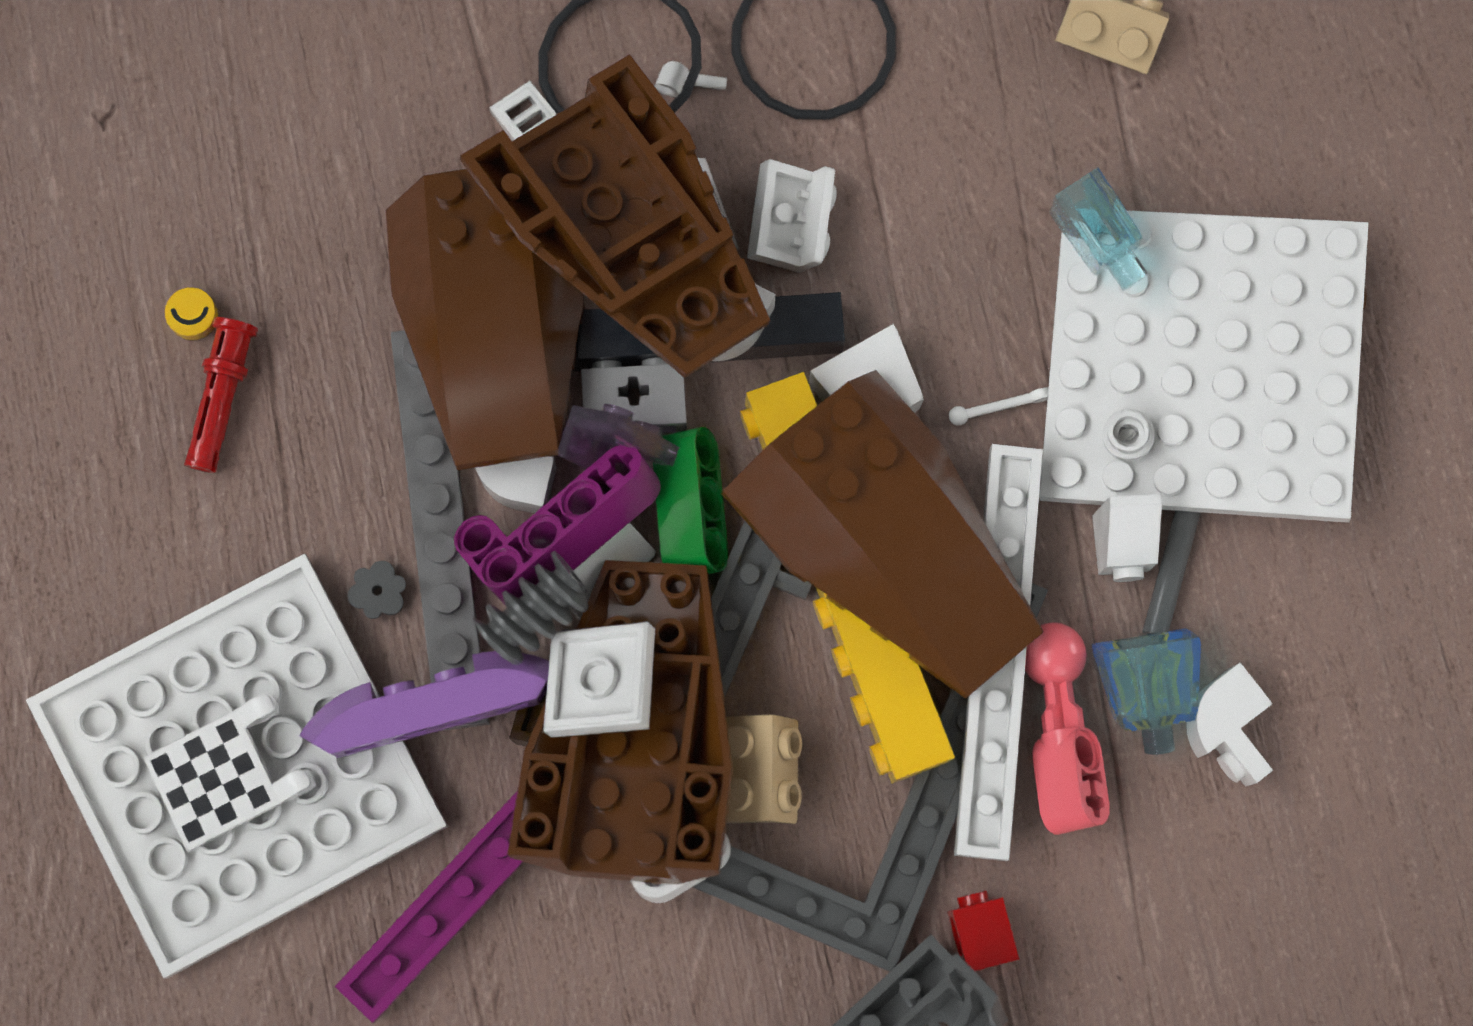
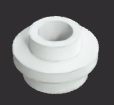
(1128, 419)

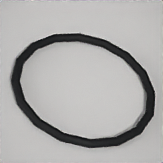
(573, 6)
(805, 113)

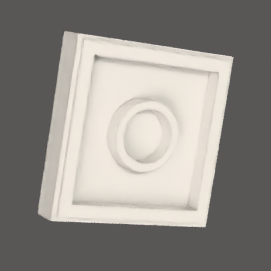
(600, 680)

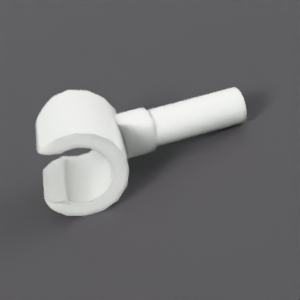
(674, 76)

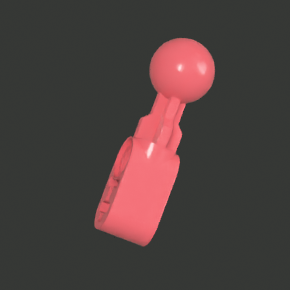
(1068, 754)

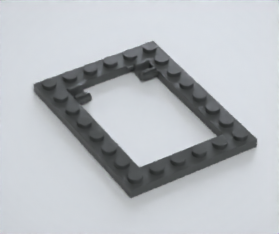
(881, 924)

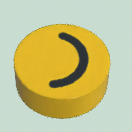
(191, 313)

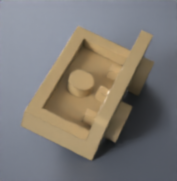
(1115, 30)
(764, 769)

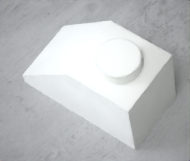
(1128, 535)

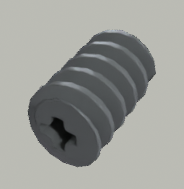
(534, 610)

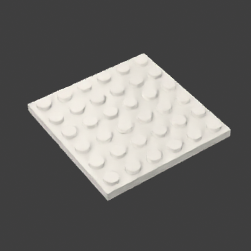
(1233, 353)
(257, 640)

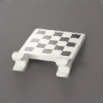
(218, 777)

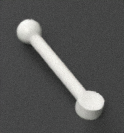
(960, 415)

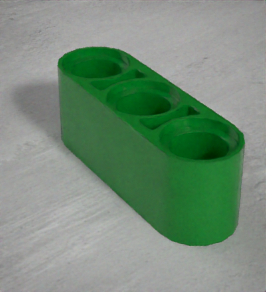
(692, 503)

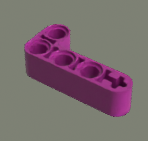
(571, 523)

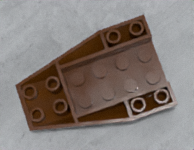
(644, 798)

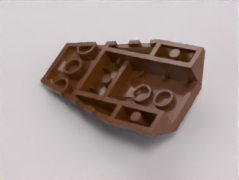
(627, 217)
(482, 321)
(887, 530)

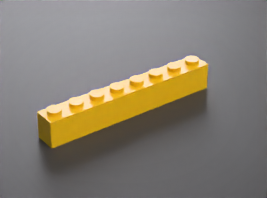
(887, 682)

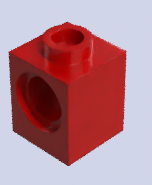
(982, 931)

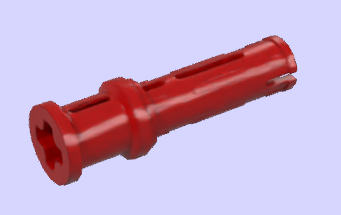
(223, 371)

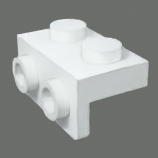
(791, 216)

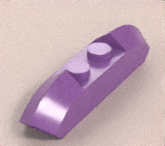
(362, 722)

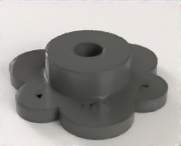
(367, 581)

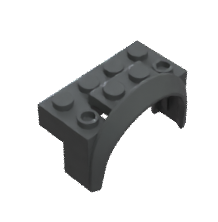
(928, 990)

